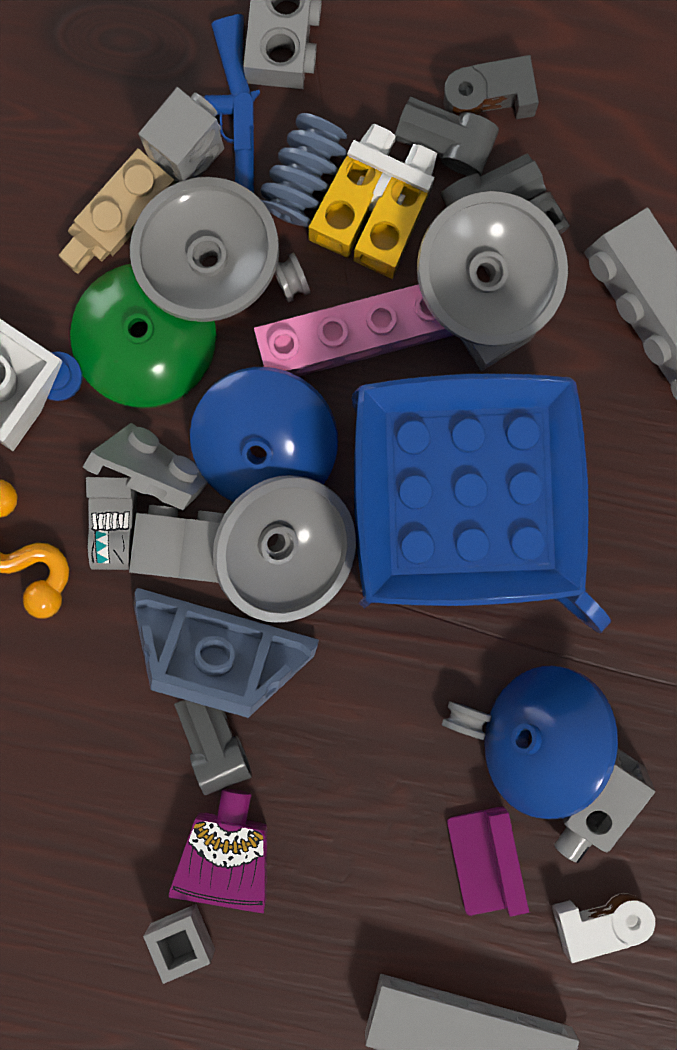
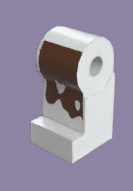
(603, 929)

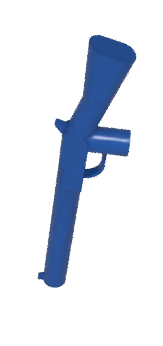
(229, 40)

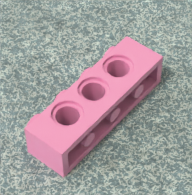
(349, 332)

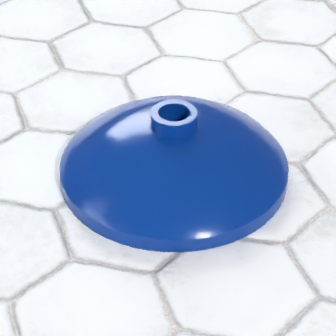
(267, 411)
(570, 744)

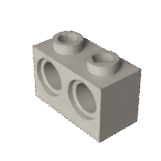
(273, 30)
(183, 136)

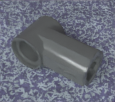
(459, 140)
(517, 177)
(216, 753)

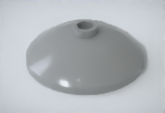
(201, 221)
(522, 257)
(306, 562)

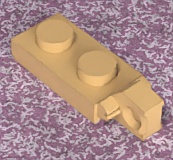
(114, 211)

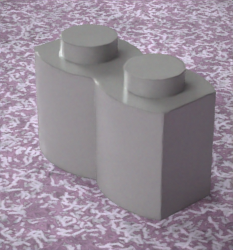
(174, 545)

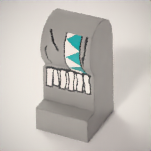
(110, 522)

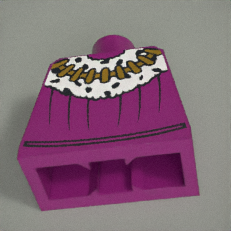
(225, 858)

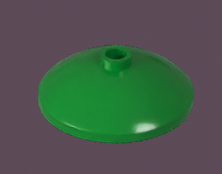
(131, 369)

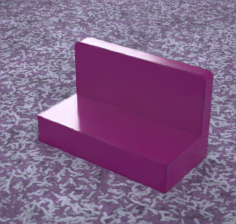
(487, 862)

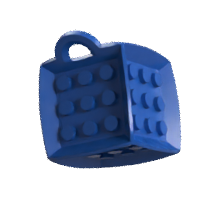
(472, 492)

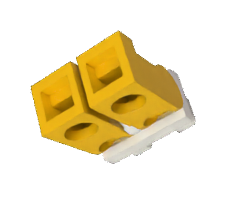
(376, 184)

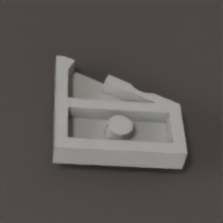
(149, 466)

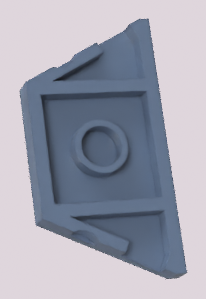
(214, 654)

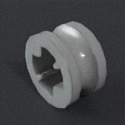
(291, 278)
(466, 720)

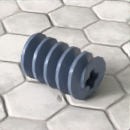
(303, 169)

